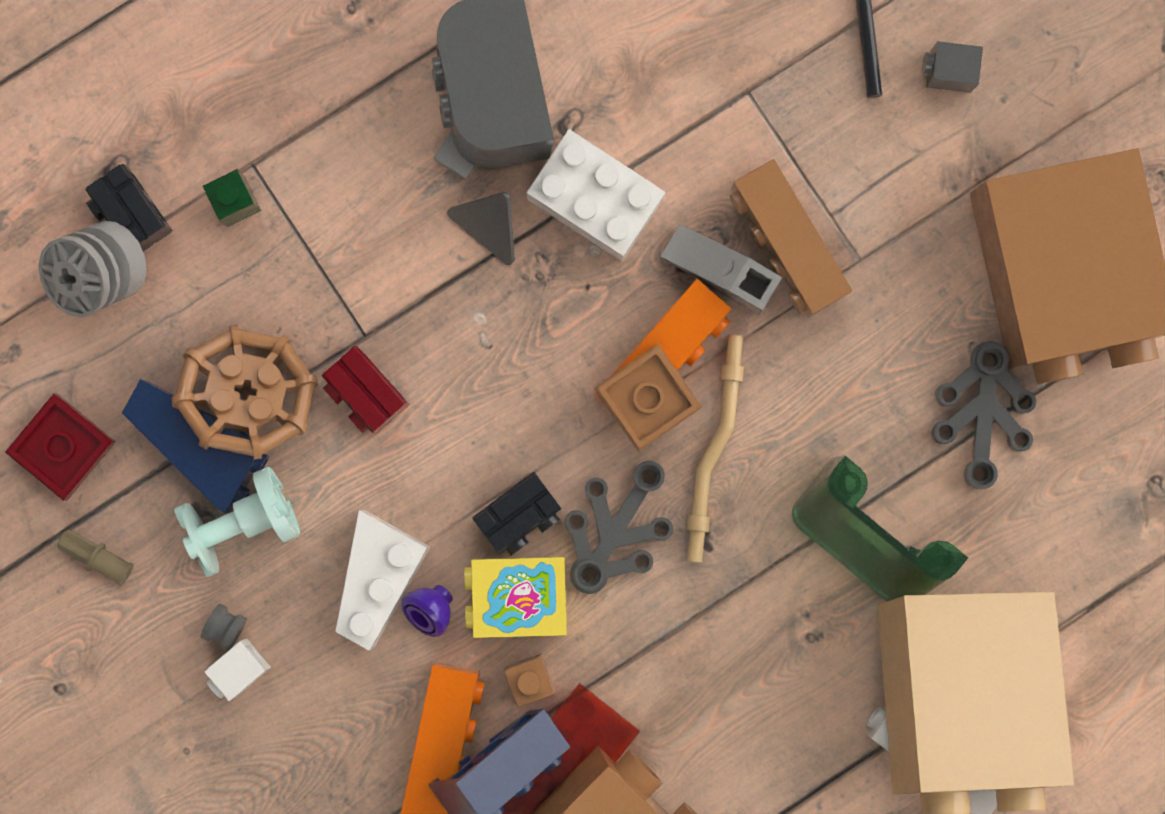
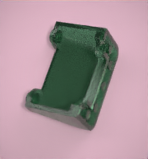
(836, 524)

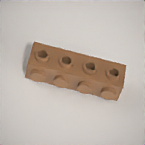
(790, 238)

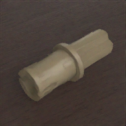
(95, 557)

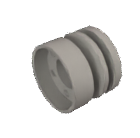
(92, 268)

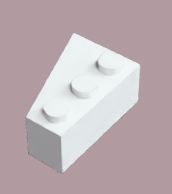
(376, 579)

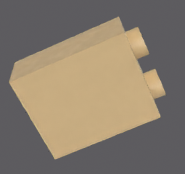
(975, 699)

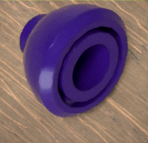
(428, 609)

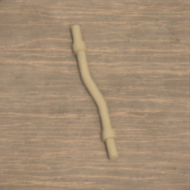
(732, 375)

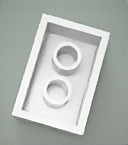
(595, 195)

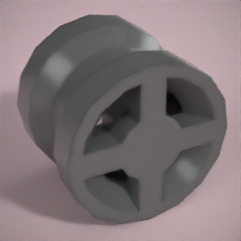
(223, 627)

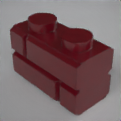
(364, 390)

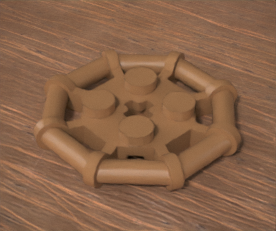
(240, 371)

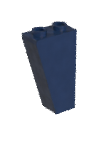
(214, 472)

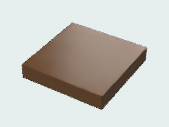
(648, 397)

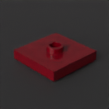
(60, 447)

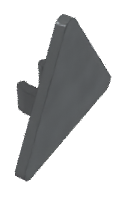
(489, 223)

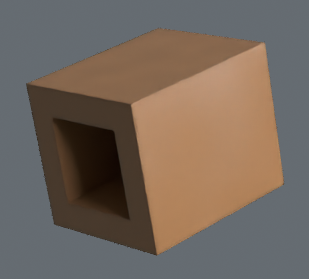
(529, 680)

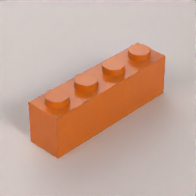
(685, 327)
(441, 734)

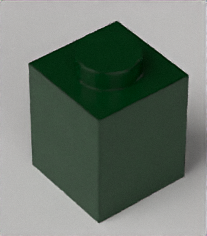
(231, 198)

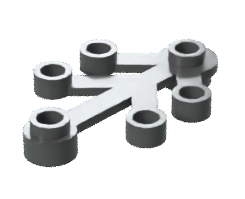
(985, 409)
(614, 533)

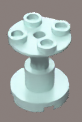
(251, 515)

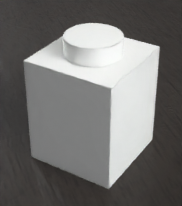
(236, 670)

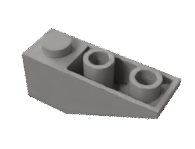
(722, 268)

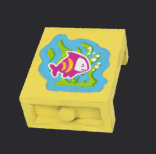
(516, 597)

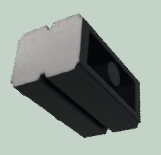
(124, 200)
(517, 514)

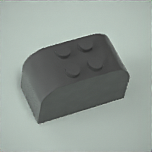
(491, 84)

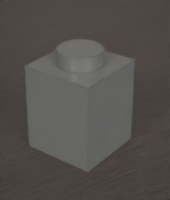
(953, 66)

